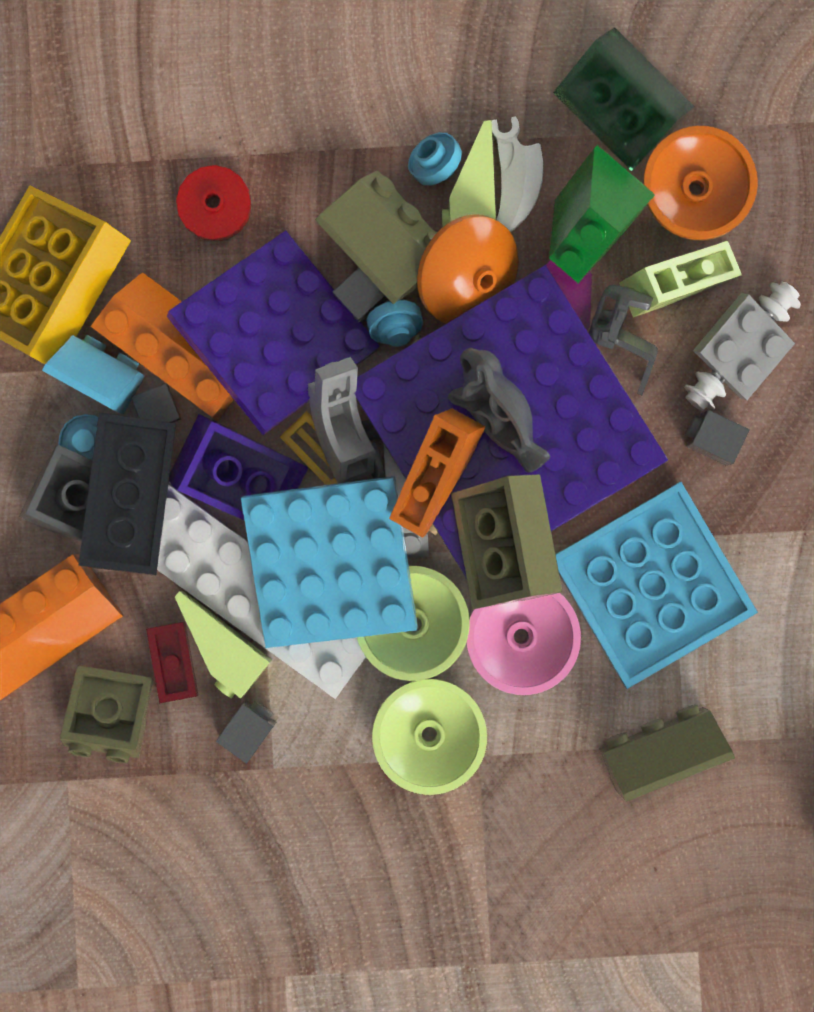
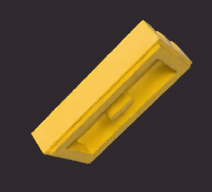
(297, 428)

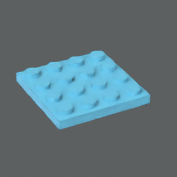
(329, 562)
(653, 585)

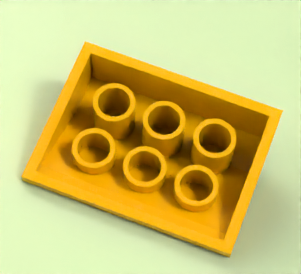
(52, 272)

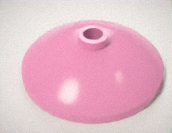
(538, 661)

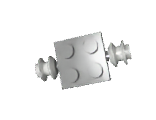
(743, 346)

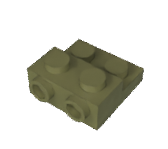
(106, 714)

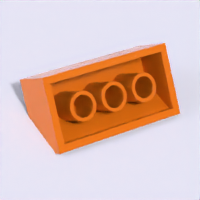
(140, 327)
(51, 621)

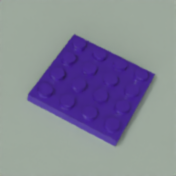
(269, 330)

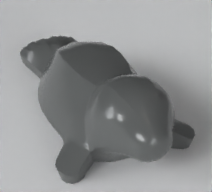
(498, 406)

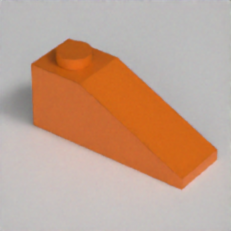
(436, 470)

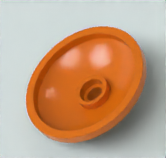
(713, 162)
(459, 259)

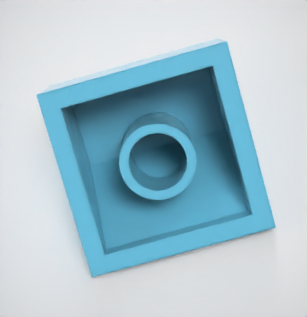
(95, 373)

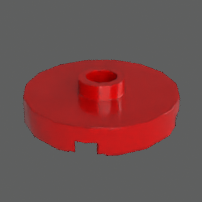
(217, 222)

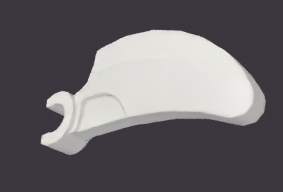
(519, 175)

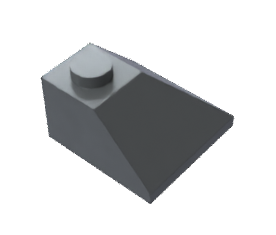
(60, 494)

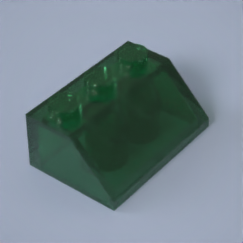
(623, 98)

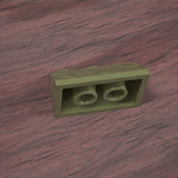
(379, 233)
(506, 541)
(665, 752)

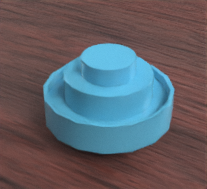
(435, 159)
(394, 322)
(80, 435)

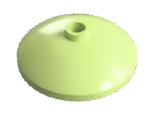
(437, 642)
(434, 764)

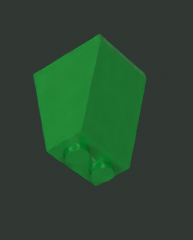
(594, 213)

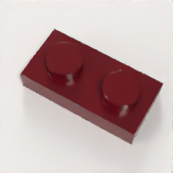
(172, 662)

